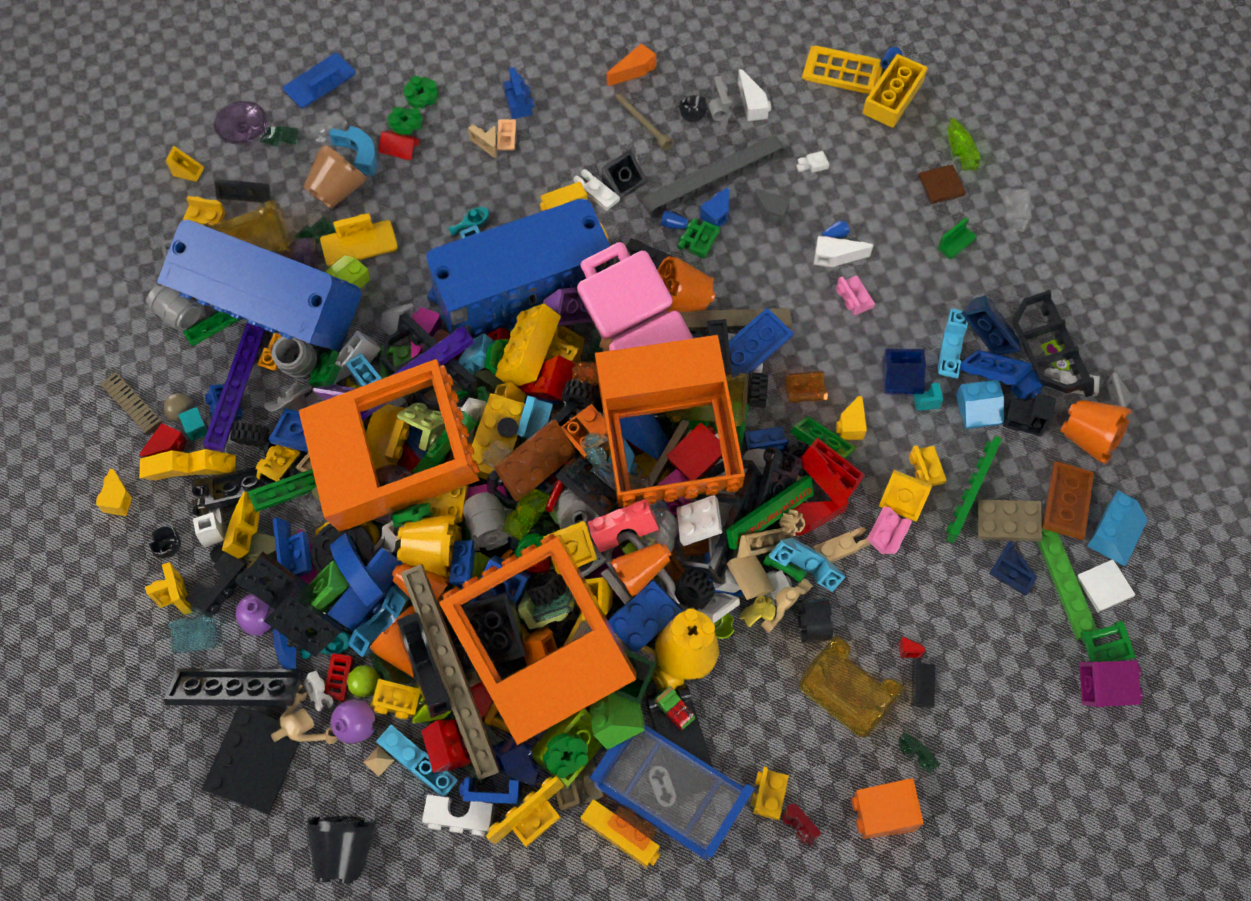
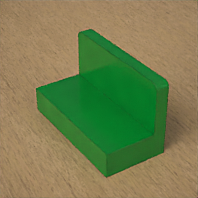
(956, 239)

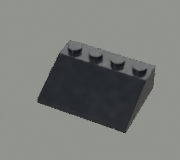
(496, 626)
(250, 762)

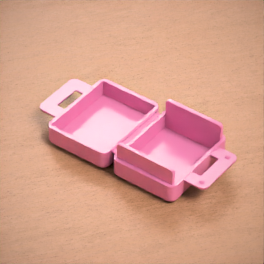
(629, 300)

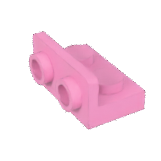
(854, 294)
(888, 531)

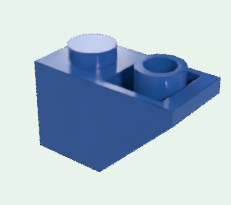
(717, 209)

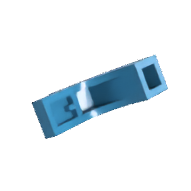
(358, 140)
(366, 634)

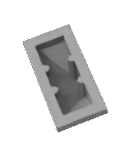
(1118, 391)

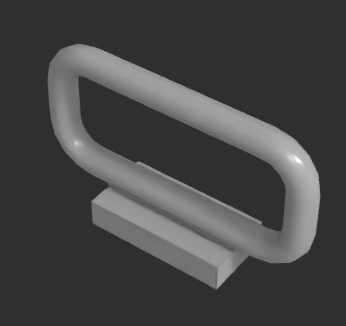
(614, 581)

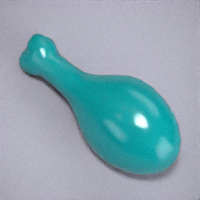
(476, 216)
(337, 646)

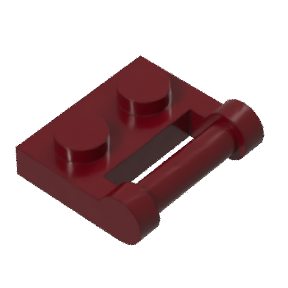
(805, 828)

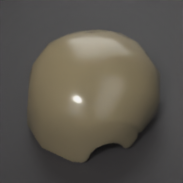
(177, 404)

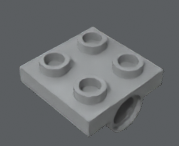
(720, 102)

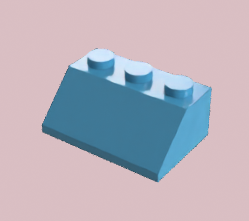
(1119, 528)

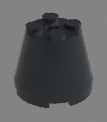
(339, 846)

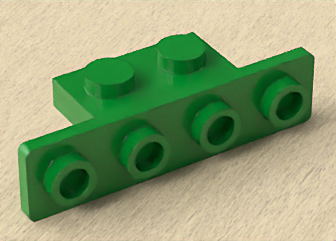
(439, 450)

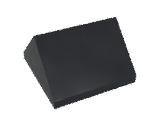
(623, 174)

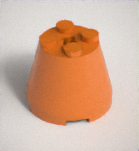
(687, 285)
(1096, 427)
(390, 648)

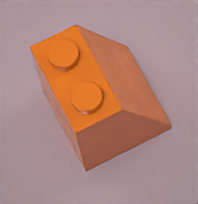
(887, 809)

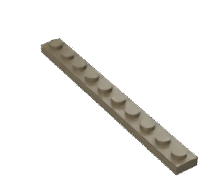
(451, 672)

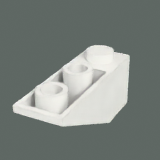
(834, 251)

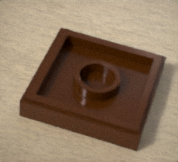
(941, 184)

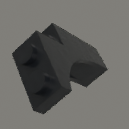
(423, 665)

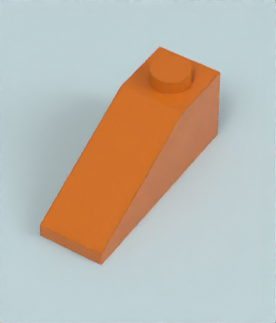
(632, 66)

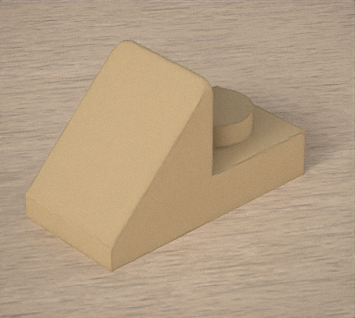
(486, 141)

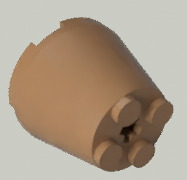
(332, 177)

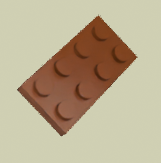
(535, 460)
(1068, 500)

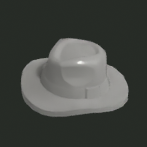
(292, 399)

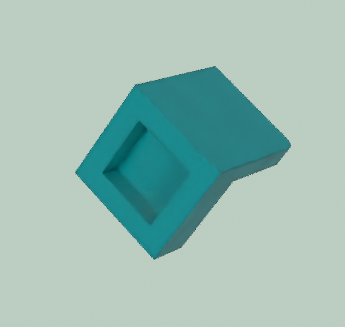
(930, 399)
(193, 424)

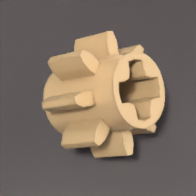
(792, 522)

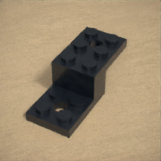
(288, 604)

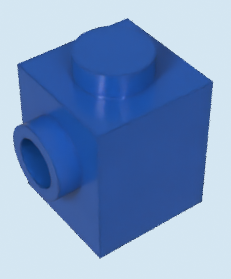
(1027, 387)

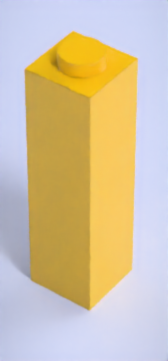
(597, 817)

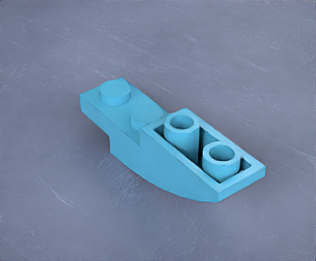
(415, 761)

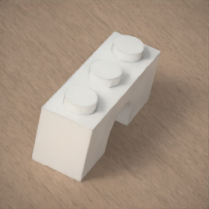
(438, 814)

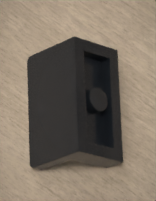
(923, 684)

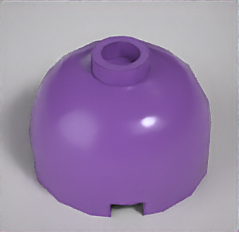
(251, 615)
(352, 721)

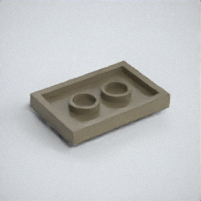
(1009, 520)

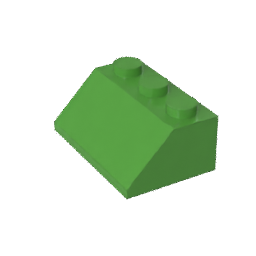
(328, 587)
(615, 720)

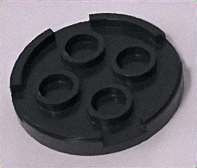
(321, 552)

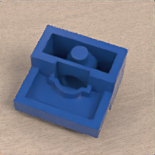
(517, 95)

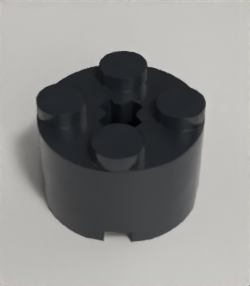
(815, 620)

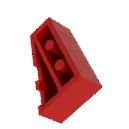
(550, 380)
(831, 471)

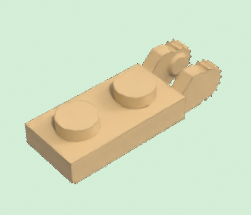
(842, 545)

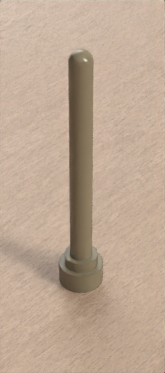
(664, 141)

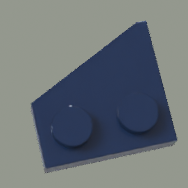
(1013, 570)

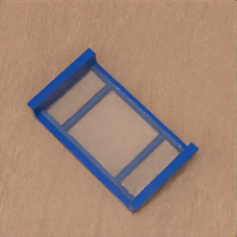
(672, 790)

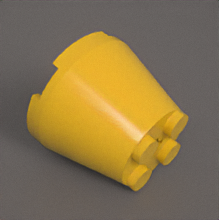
(430, 543)
(687, 646)

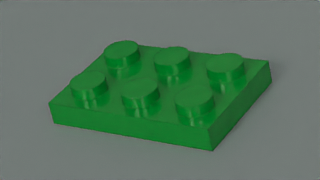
(809, 429)

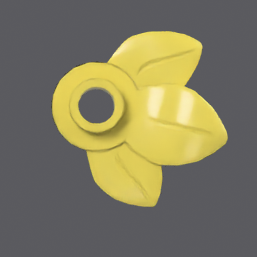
(760, 608)

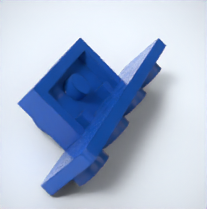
(294, 550)

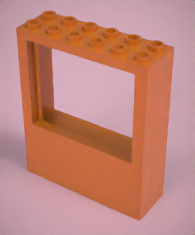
(664, 380)
(343, 458)
(559, 681)

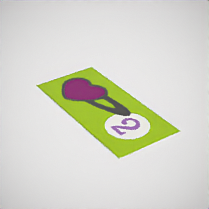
(1050, 348)

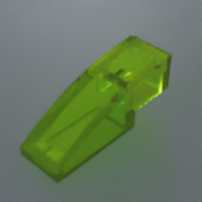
(963, 145)
(526, 514)

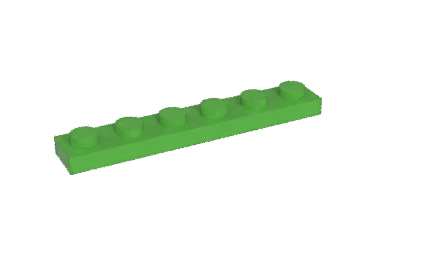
(1066, 583)

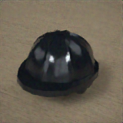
(693, 108)

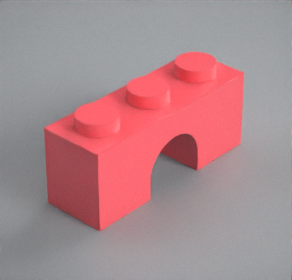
(635, 516)

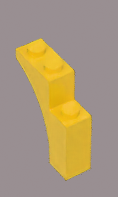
(183, 464)

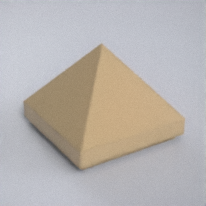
(378, 761)

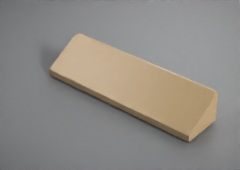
(760, 542)

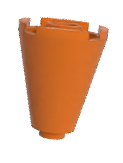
(640, 566)
(438, 582)

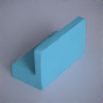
(534, 417)

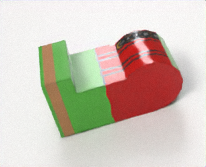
(674, 708)

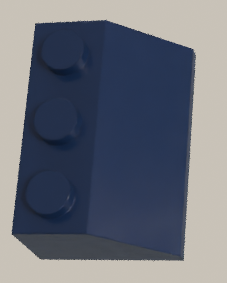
(991, 326)

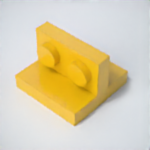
(905, 495)
(578, 543)
(170, 590)

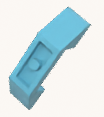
(952, 341)
(823, 570)

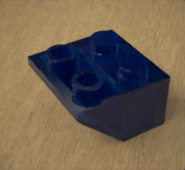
(904, 371)
(516, 762)

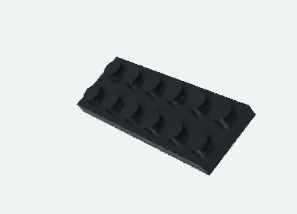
(233, 687)

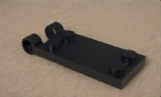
(771, 483)
(226, 489)
(689, 738)

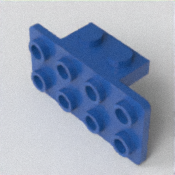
(319, 80)

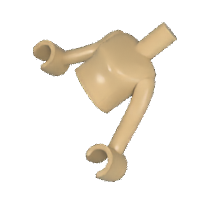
(785, 600)
(298, 723)

